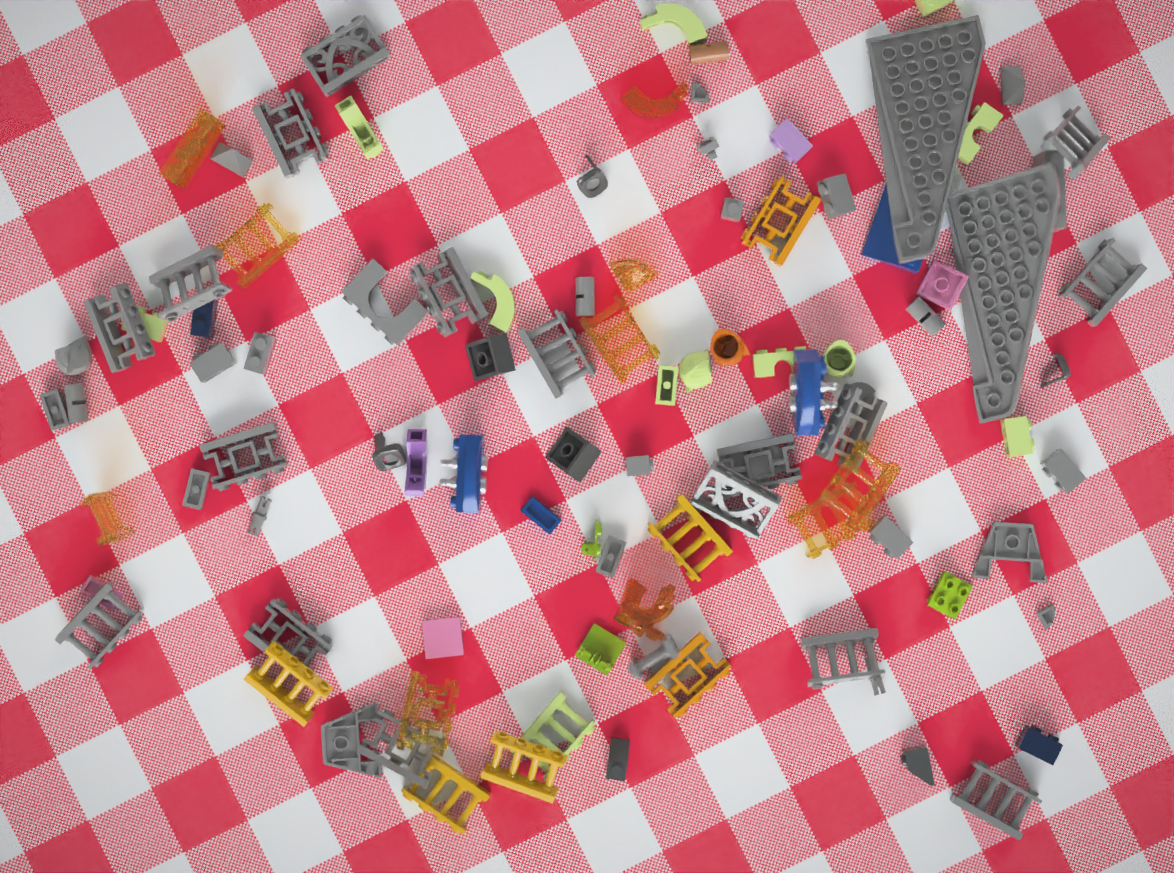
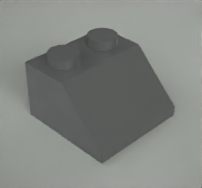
(490, 357)
(573, 454)

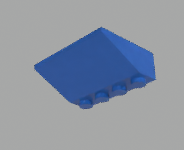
(880, 239)

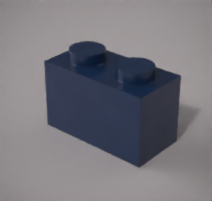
(204, 320)
(1039, 745)

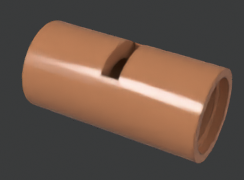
(712, 53)

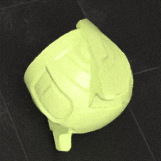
(839, 359)
(695, 370)

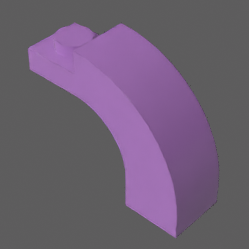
(416, 462)

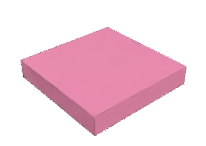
(942, 285)
(442, 637)

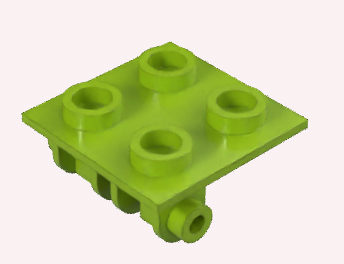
(593, 548)
(949, 595)
(600, 649)

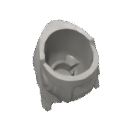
(74, 358)

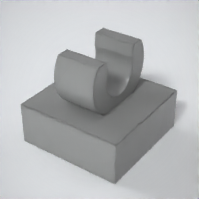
(707, 147)

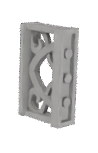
(371, 60)
(735, 517)

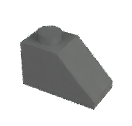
(617, 759)
(917, 762)

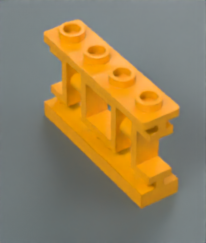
(793, 228)
(678, 664)

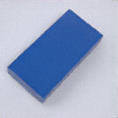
(541, 515)

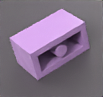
(790, 141)

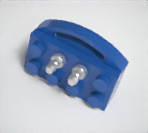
(808, 388)
(470, 469)

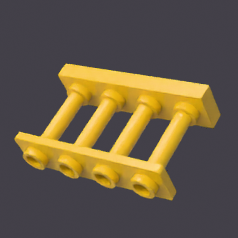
(695, 520)
(278, 695)
(462, 782)
(519, 782)

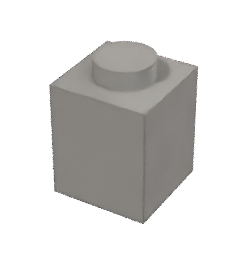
(732, 209)
(639, 465)

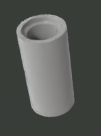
(585, 296)
(925, 316)
(76, 403)

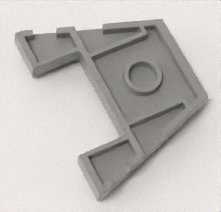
(1012, 543)
(342, 740)

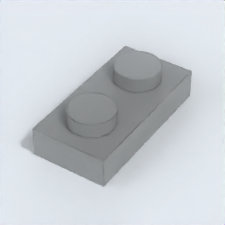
(55, 409)
(196, 489)
(610, 556)

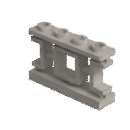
(278, 139)
(462, 286)
(108, 332)
(863, 429)
(240, 442)
(756, 450)
(298, 627)
(395, 761)

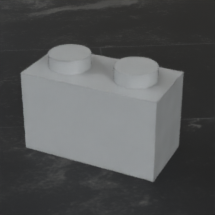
(836, 196)
(259, 353)
(212, 362)
(1062, 471)
(890, 537)

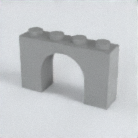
(1046, 157)
(359, 293)

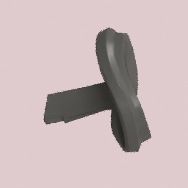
(592, 174)
(1064, 367)
(382, 451)

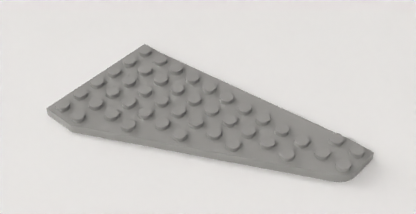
(922, 108)
(1003, 246)

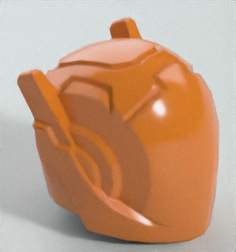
(734, 347)

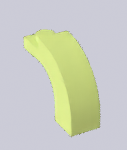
(678, 16)
(359, 127)
(505, 308)

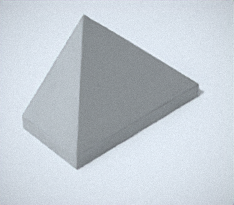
(1012, 85)
(231, 159)

